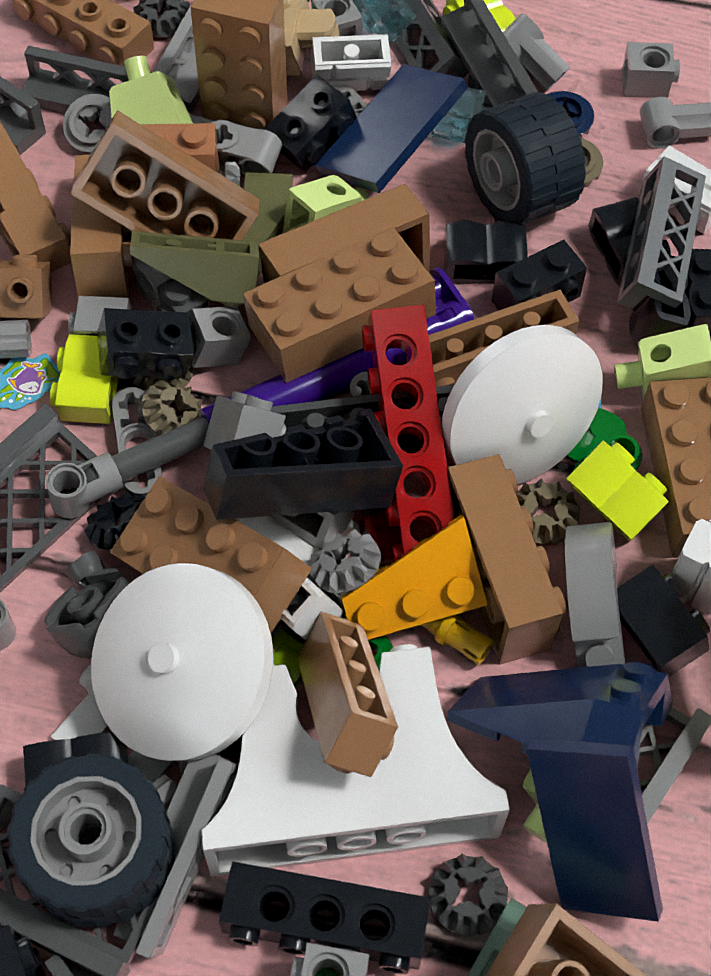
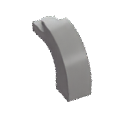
(593, 594)

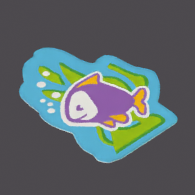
(26, 380)

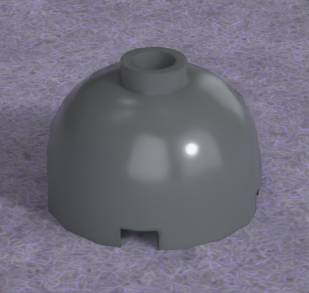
(77, 615)

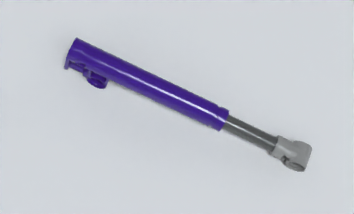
(107, 473)

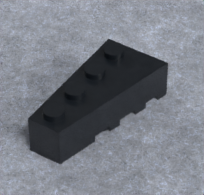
(304, 470)

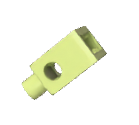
(148, 96)
(319, 199)
(668, 357)

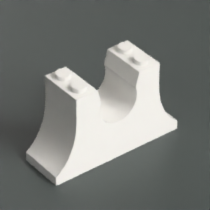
(303, 811)

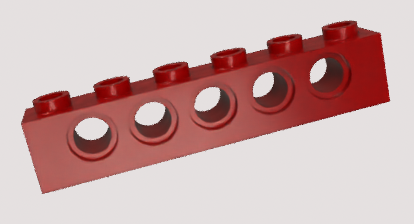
(408, 331)

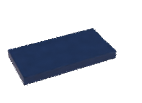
(391, 127)
(596, 827)

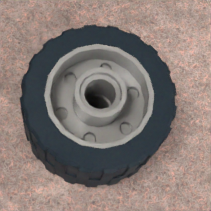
(525, 158)
(69, 808)

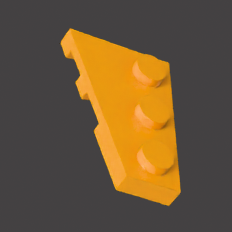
(421, 586)

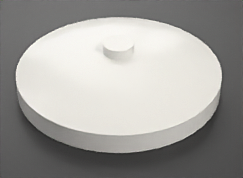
(524, 400)
(181, 662)

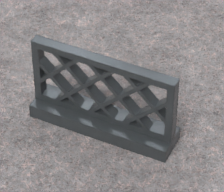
(18, 454)
(60, 937)

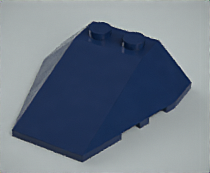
(567, 704)

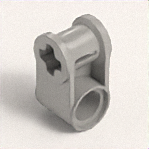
(249, 147)

